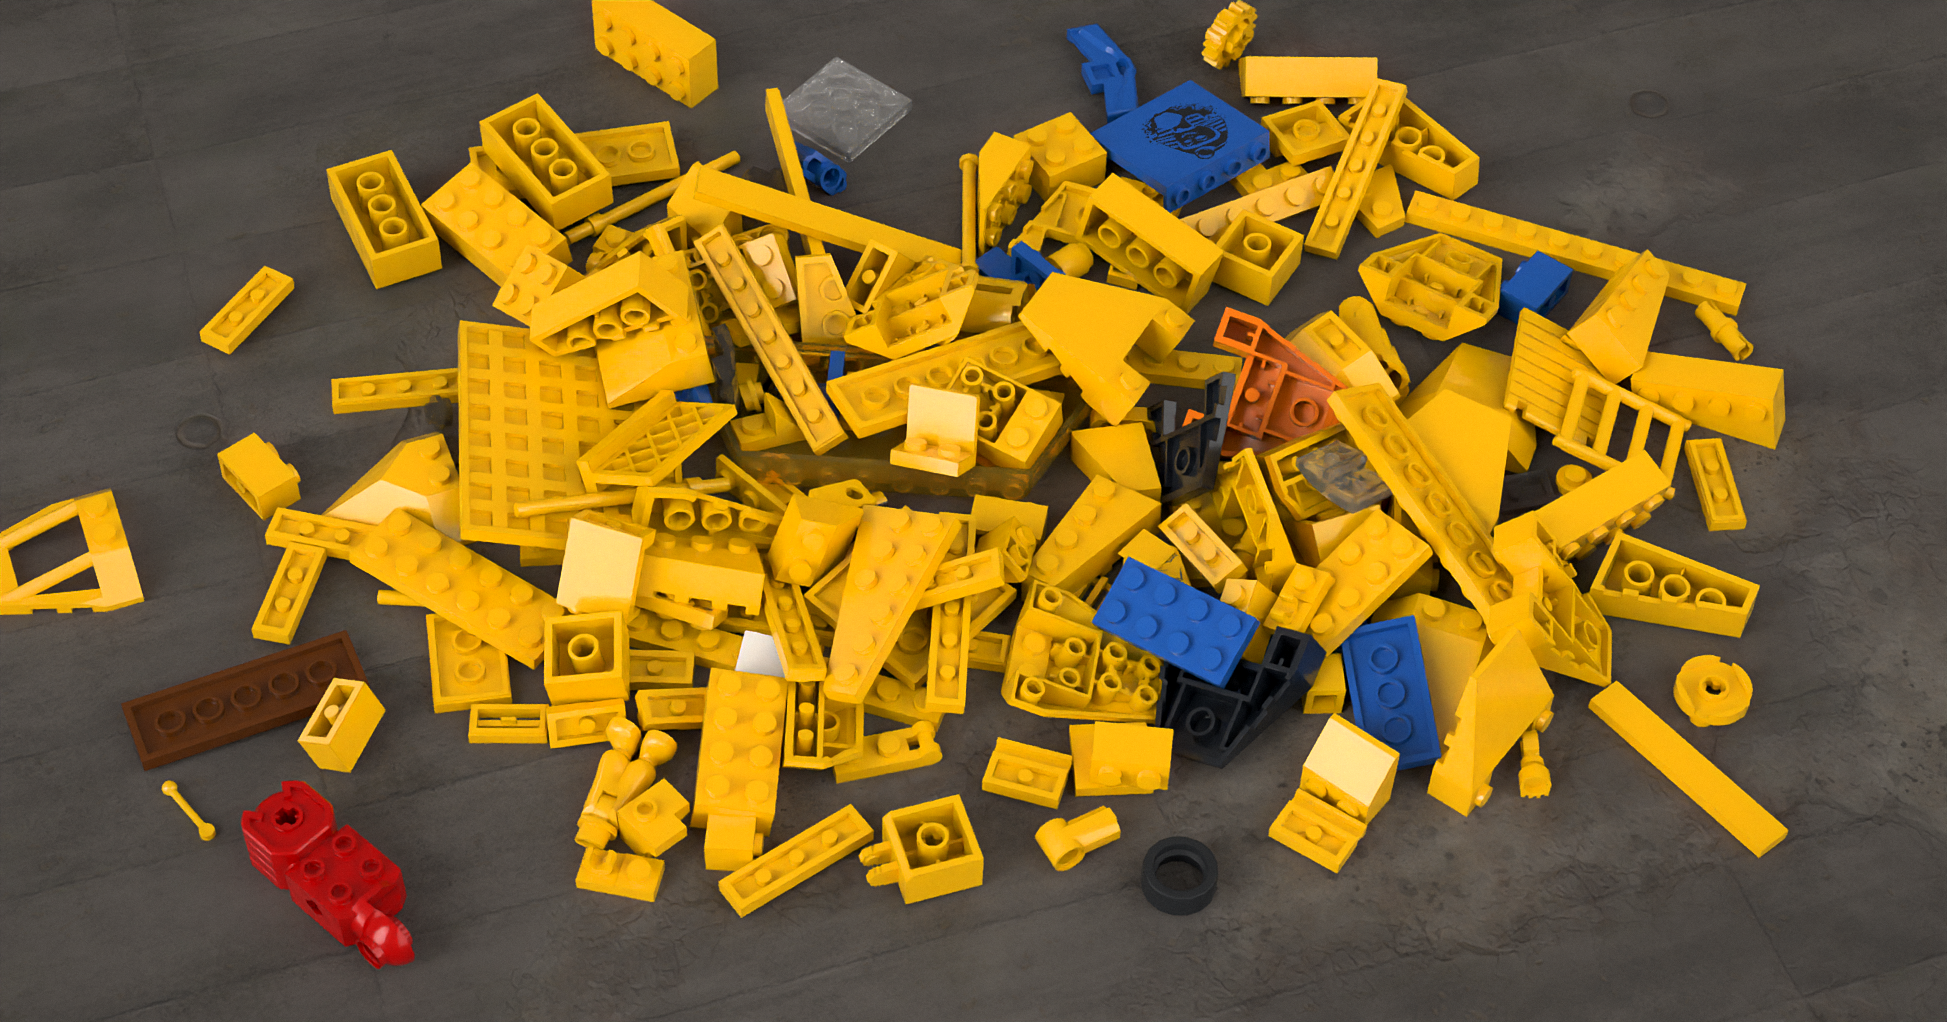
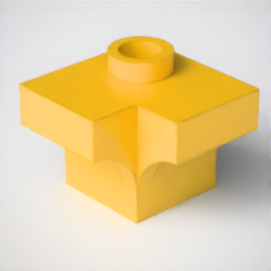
(653, 820)

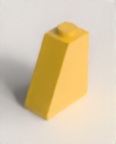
(1117, 455)

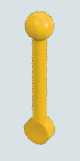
(206, 830)

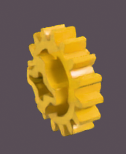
(1229, 34)

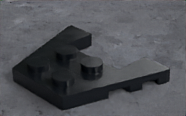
(1193, 451)

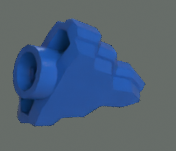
(820, 170)

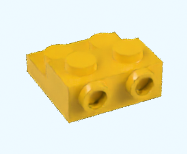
(1305, 133)

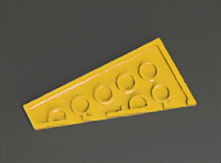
(886, 578)

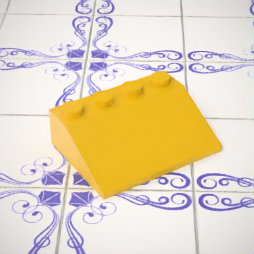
(659, 359)

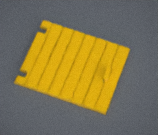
(1542, 378)

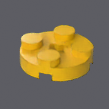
(1710, 709)

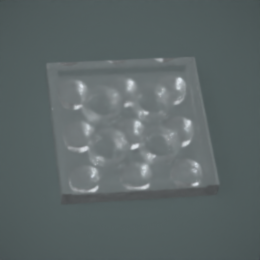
(844, 109)

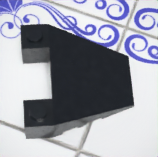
(1219, 723)

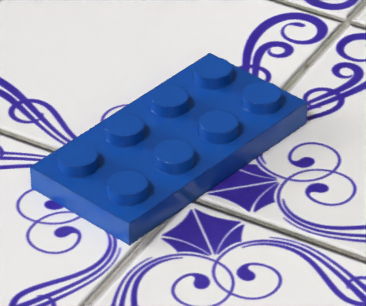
(1176, 622)
(1392, 689)

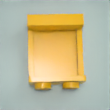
(603, 564)

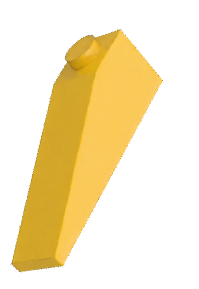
(695, 513)

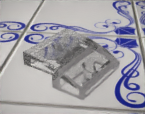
(1342, 478)

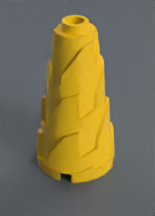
(1363, 321)

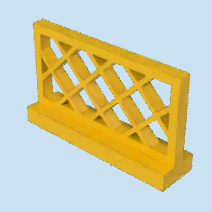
(652, 441)

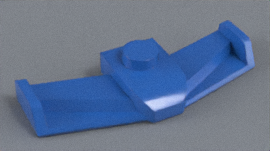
(1107, 70)

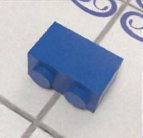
(1536, 286)

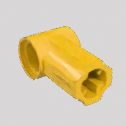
(1069, 841)

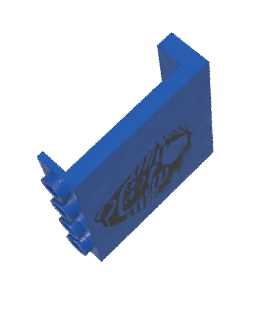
(1184, 143)

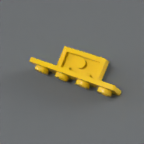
(754, 494)

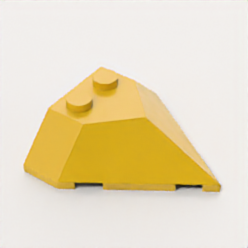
(916, 310)
(413, 477)

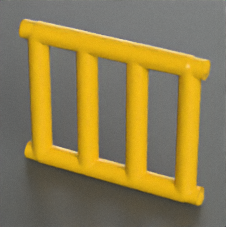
(1615, 396)

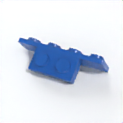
(1023, 265)

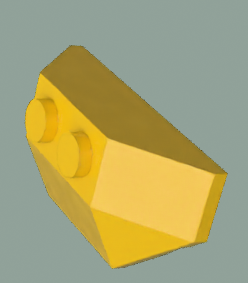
(1285, 479)
(819, 729)

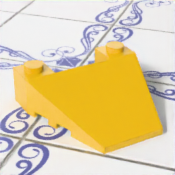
(1093, 330)
(1469, 447)
(1241, 492)
(1546, 605)
(1497, 706)

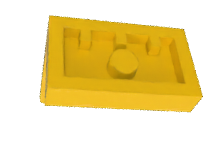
(939, 431)

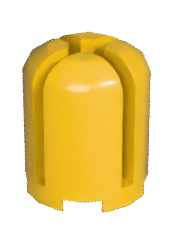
(995, 305)

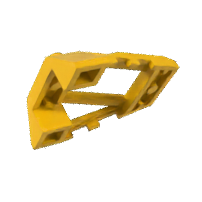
(107, 553)

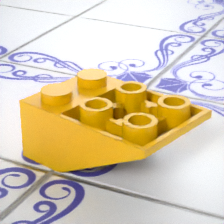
(1001, 186)
(771, 266)
(1013, 418)

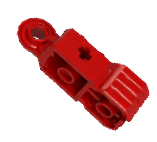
(330, 872)

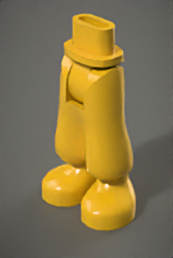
(620, 780)

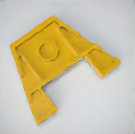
(1060, 221)

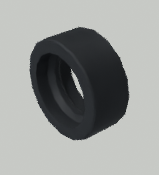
(1180, 850)

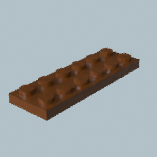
(239, 700)

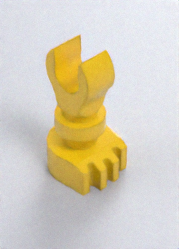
(1533, 776)

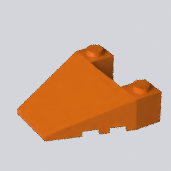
(1277, 392)

